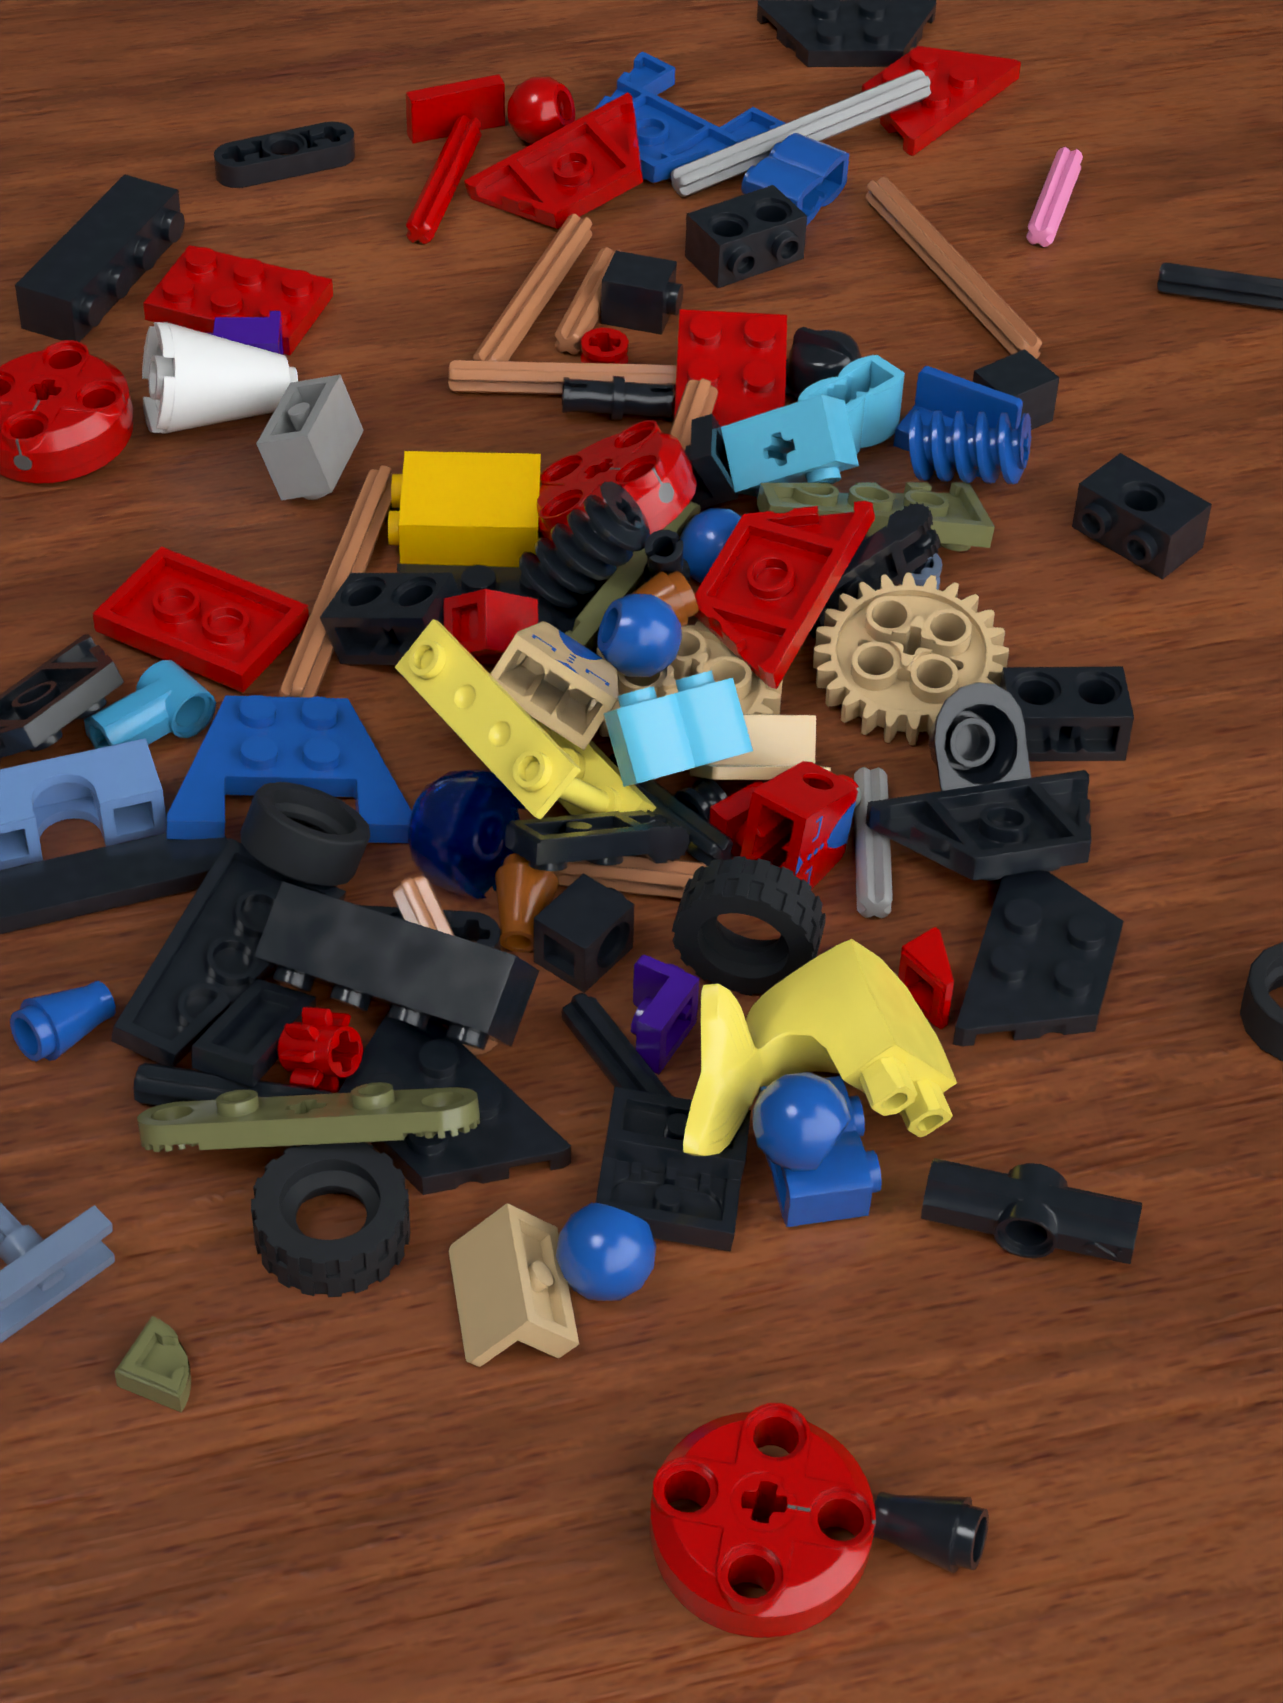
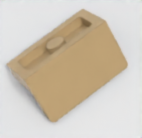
(777, 745)
(511, 1287)

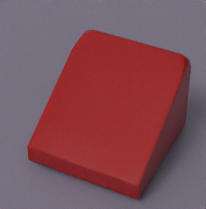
(928, 975)

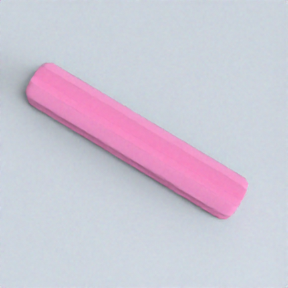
(1054, 197)

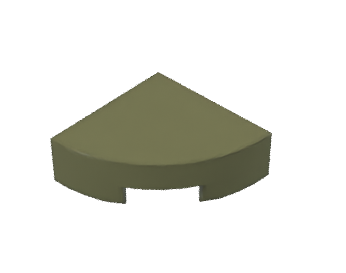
(157, 1367)

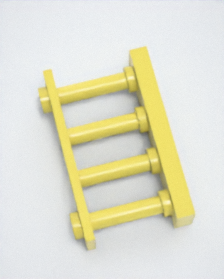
(515, 746)

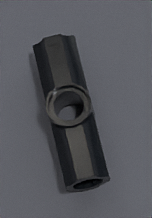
(1031, 1210)

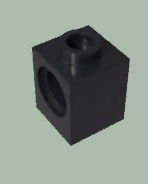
(583, 932)

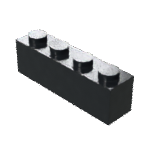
(99, 259)
(396, 964)

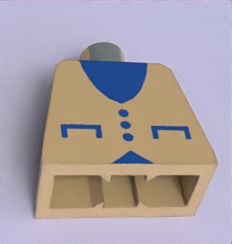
(558, 681)

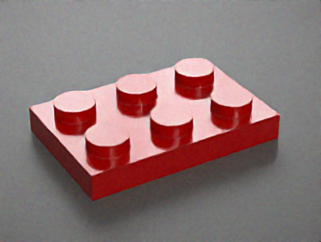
(223, 285)
(739, 356)
(201, 618)

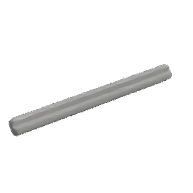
(817, 125)

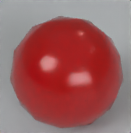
(539, 108)

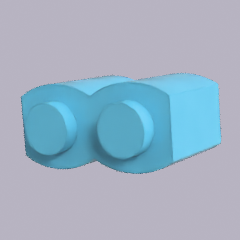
(871, 397)
(678, 729)

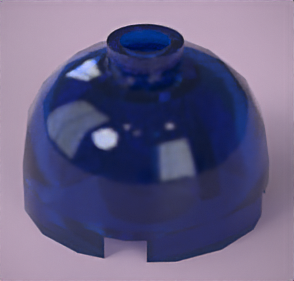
(461, 831)

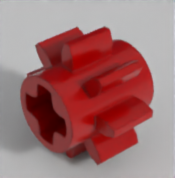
(320, 1049)

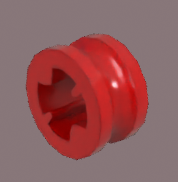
(604, 346)

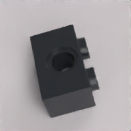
(1141, 515)

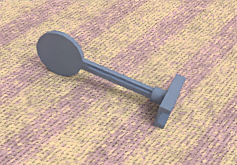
(48, 1269)

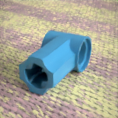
(163, 703)

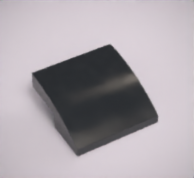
(652, 1178)

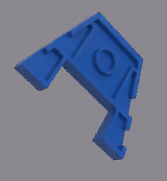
(671, 134)
(287, 741)

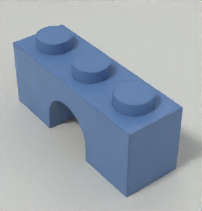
(105, 785)

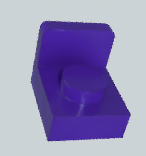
(665, 1009)

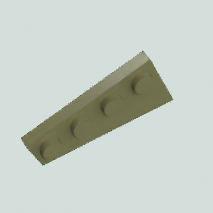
(956, 515)

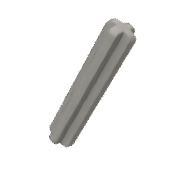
(872, 849)

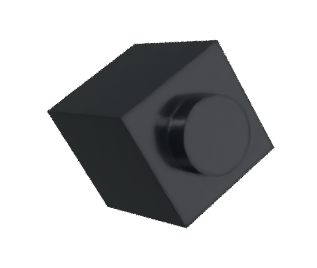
(640, 292)
(1026, 379)

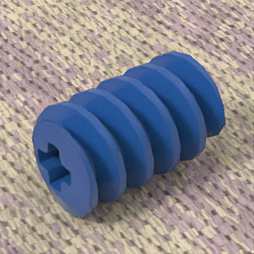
(969, 448)

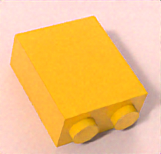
(465, 508)

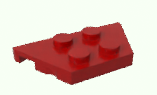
(958, 88)
(567, 169)
(777, 581)

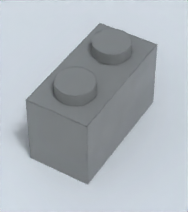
(310, 438)

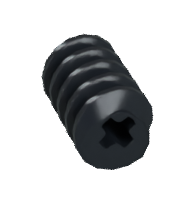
(588, 548)

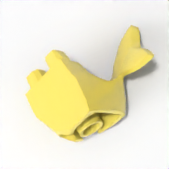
(828, 1016)

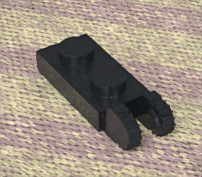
(890, 552)
(596, 838)

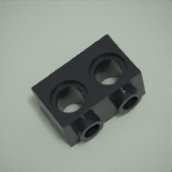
(745, 236)
(384, 613)
(1072, 711)

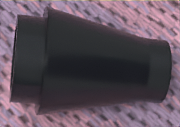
(934, 1528)

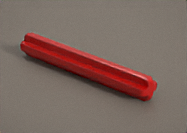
(443, 180)

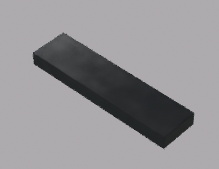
(103, 879)

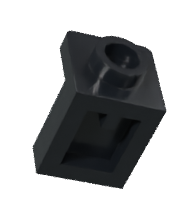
(709, 463)

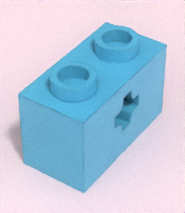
(791, 445)

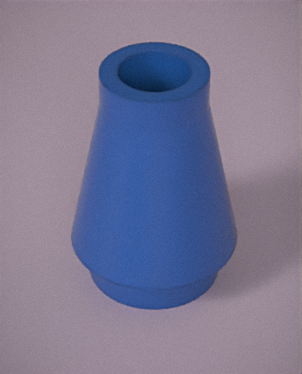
(58, 1020)

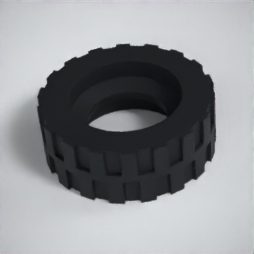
(752, 890)
(340, 1263)

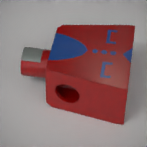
(801, 820)

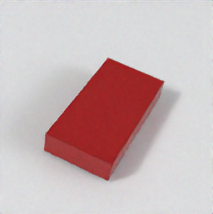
(435, 109)

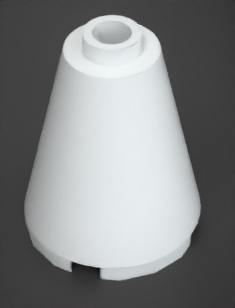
(208, 379)

